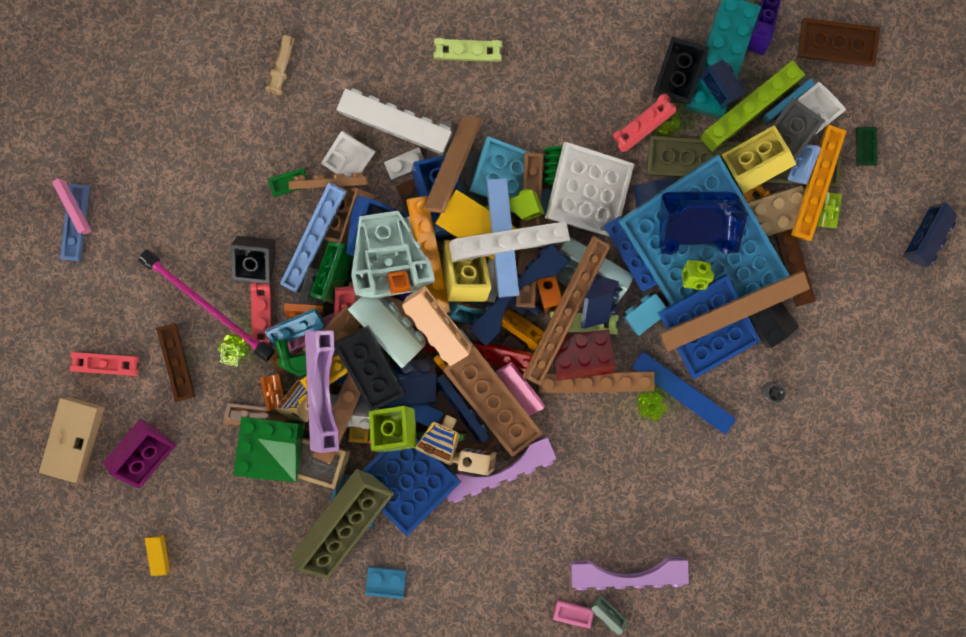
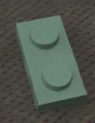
(609, 615)

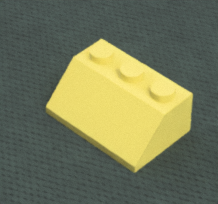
(759, 159)

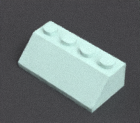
(574, 251)
(389, 328)

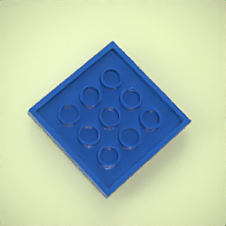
(719, 345)
(417, 485)

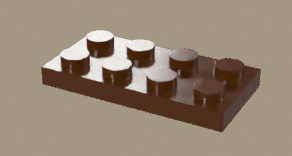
(838, 42)
(469, 442)

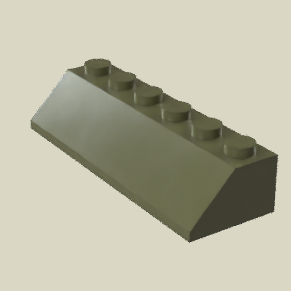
(341, 524)

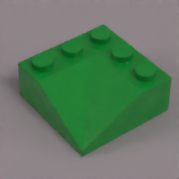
(268, 449)

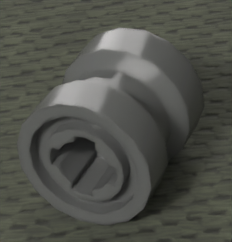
(777, 393)

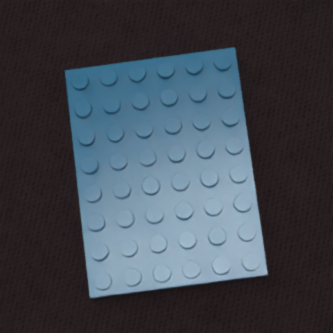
(748, 270)

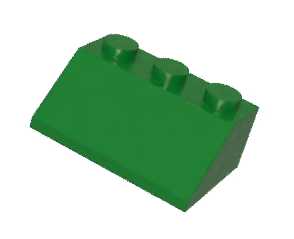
(332, 272)

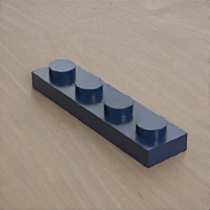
(457, 402)

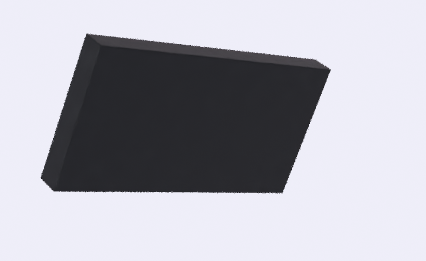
(369, 368)

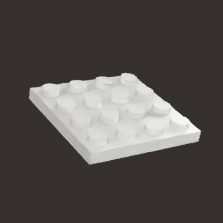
(588, 188)

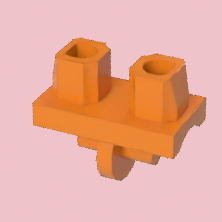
(272, 391)

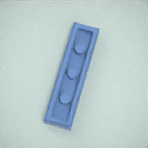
(72, 240)

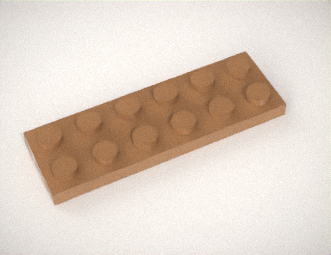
(493, 402)

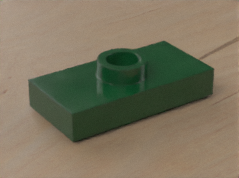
(866, 146)

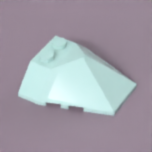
(387, 247)

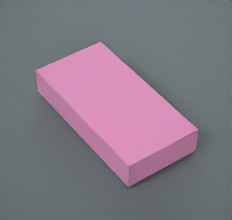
(573, 614)

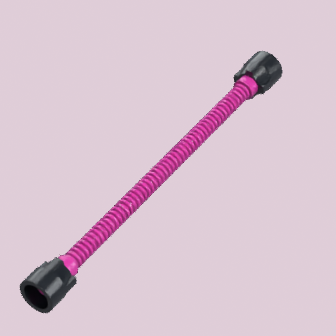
(261, 349)

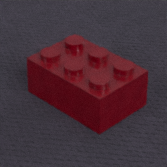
(585, 355)

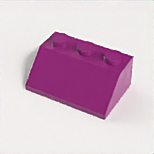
(138, 454)

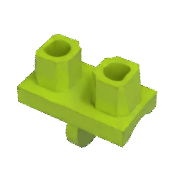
(830, 211)

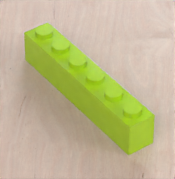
(752, 106)

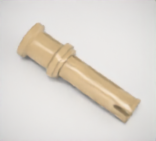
(278, 73)

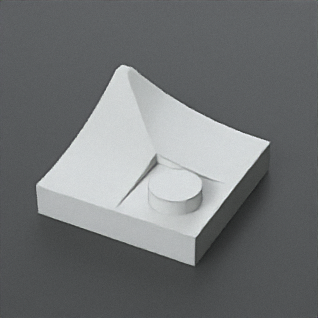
(822, 103)
(347, 155)

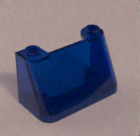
(701, 219)

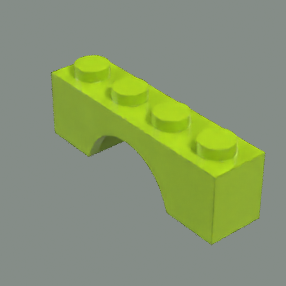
(525, 205)

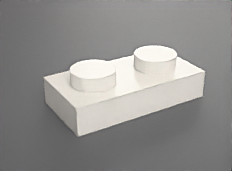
(403, 163)

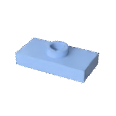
(804, 164)

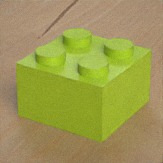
(392, 429)

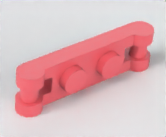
(645, 123)
(261, 310)
(104, 363)

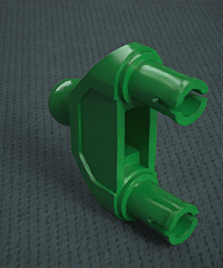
(292, 363)

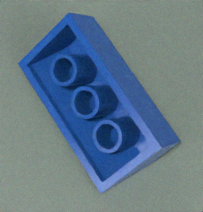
(424, 175)

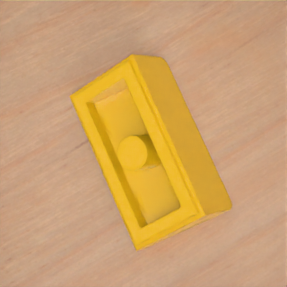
(157, 555)

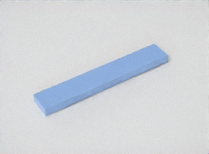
(501, 221)
(313, 237)

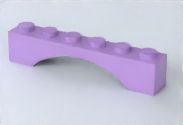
(318, 361)
(535, 455)
(669, 571)

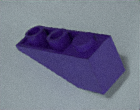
(764, 26)

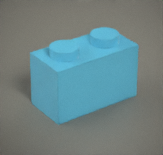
(645, 314)

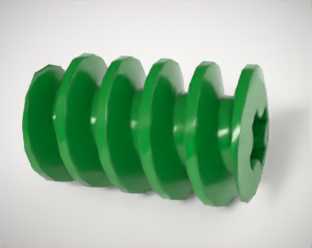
(552, 164)

